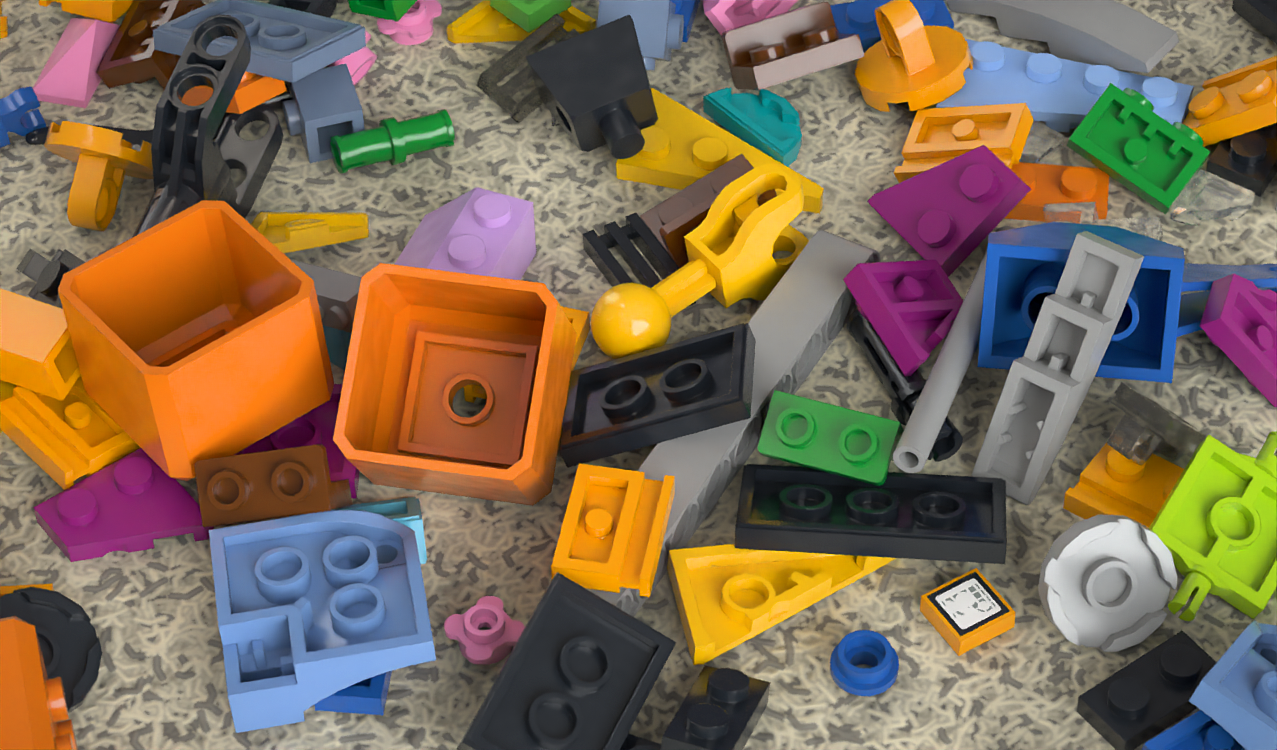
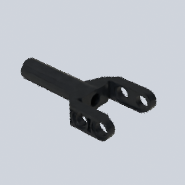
(184, 157)

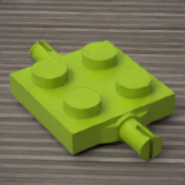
(1223, 528)

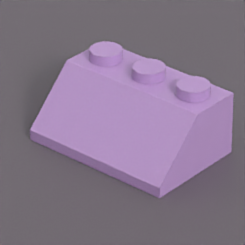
(476, 236)

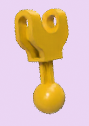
(725, 256)

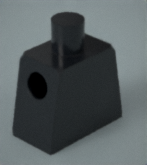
(598, 88)

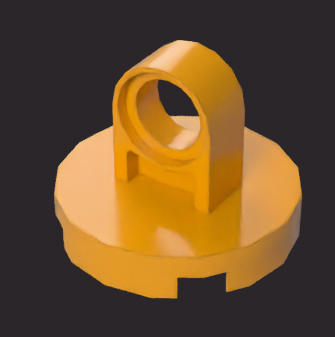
(911, 60)
(100, 169)

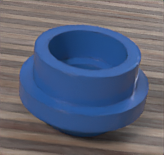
(869, 649)

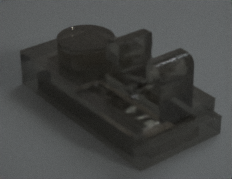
(1149, 428)

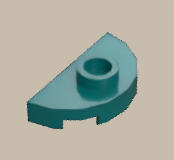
(759, 120)

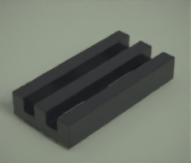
(619, 237)

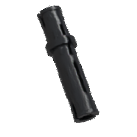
(902, 389)

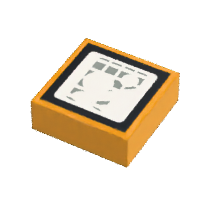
(967, 611)

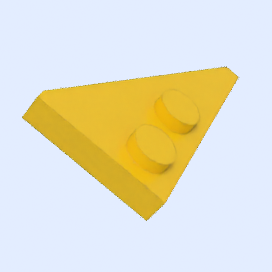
(688, 147)
(739, 593)

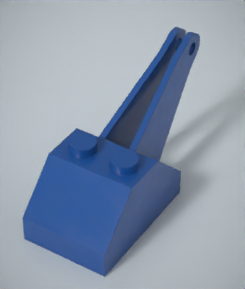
(1029, 263)

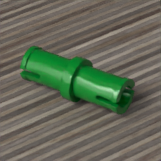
(392, 141)

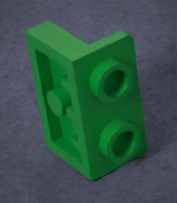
(1139, 146)
(829, 438)

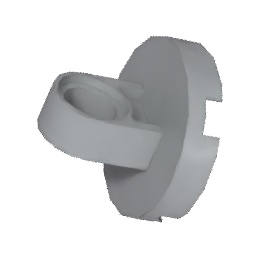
(1107, 582)

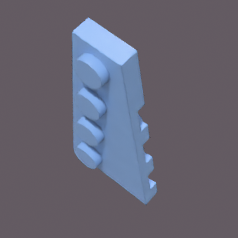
(1057, 88)

